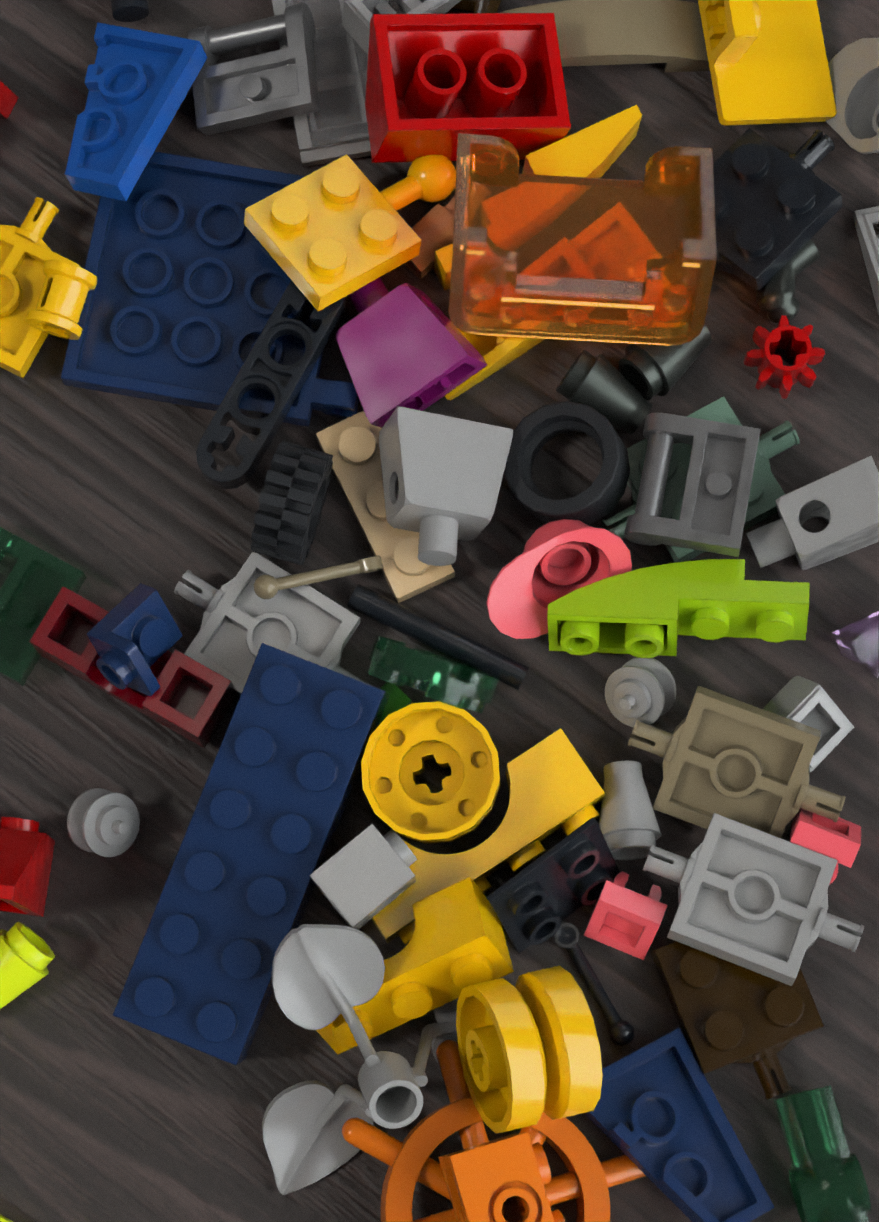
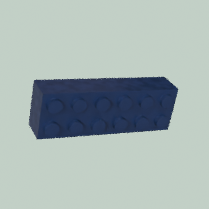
(251, 854)

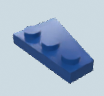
(129, 106)

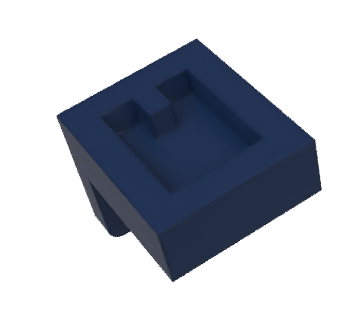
(134, 639)

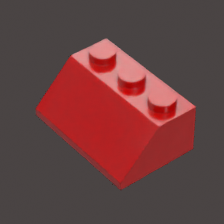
(464, 77)

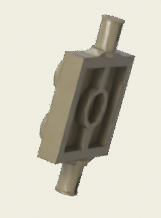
(736, 765)

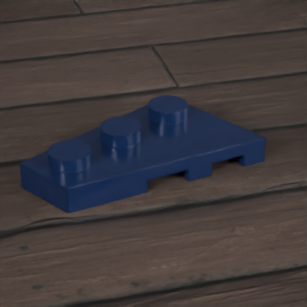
(677, 1133)

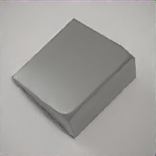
(810, 705)

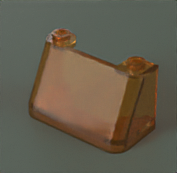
(580, 250)

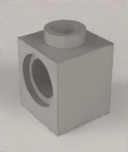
(366, 875)

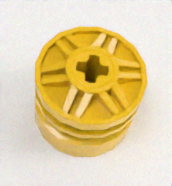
(398, 754)

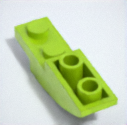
(653, 605)

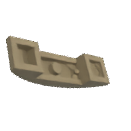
(628, 32)

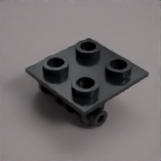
(554, 886)

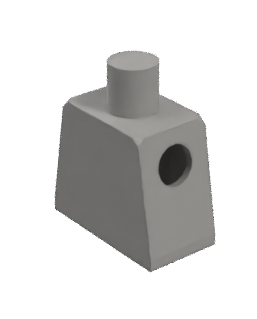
(441, 478)
(843, 499)

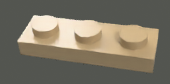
(359, 475)

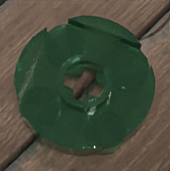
(432, 673)

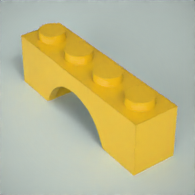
(546, 792)

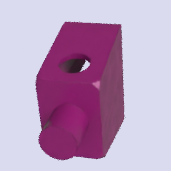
(403, 350)

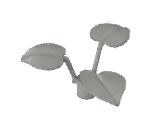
(315, 979)

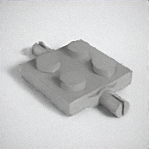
(240, 621)
(753, 899)

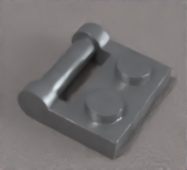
(260, 85)
(714, 488)

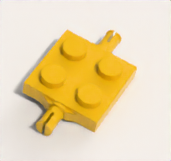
(21, 285)

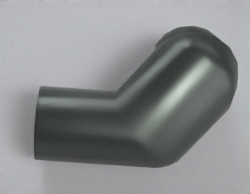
(778, 294)

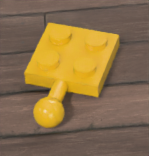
(339, 230)

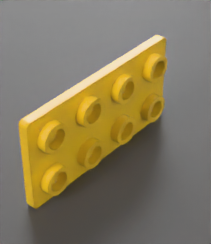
(767, 61)

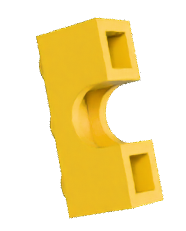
(452, 947)

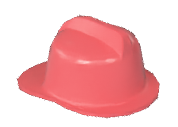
(553, 563)

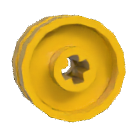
(528, 1049)

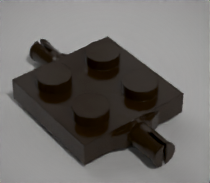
(735, 1012)

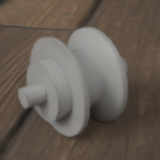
(640, 691)
(103, 822)

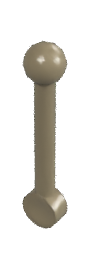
(268, 586)

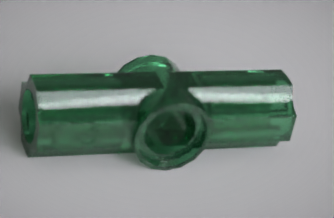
(824, 1175)

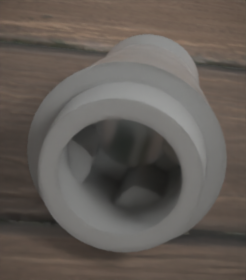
(627, 812)

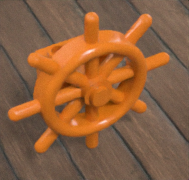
(488, 1178)

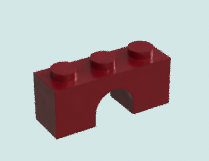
(189, 696)

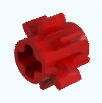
(797, 348)

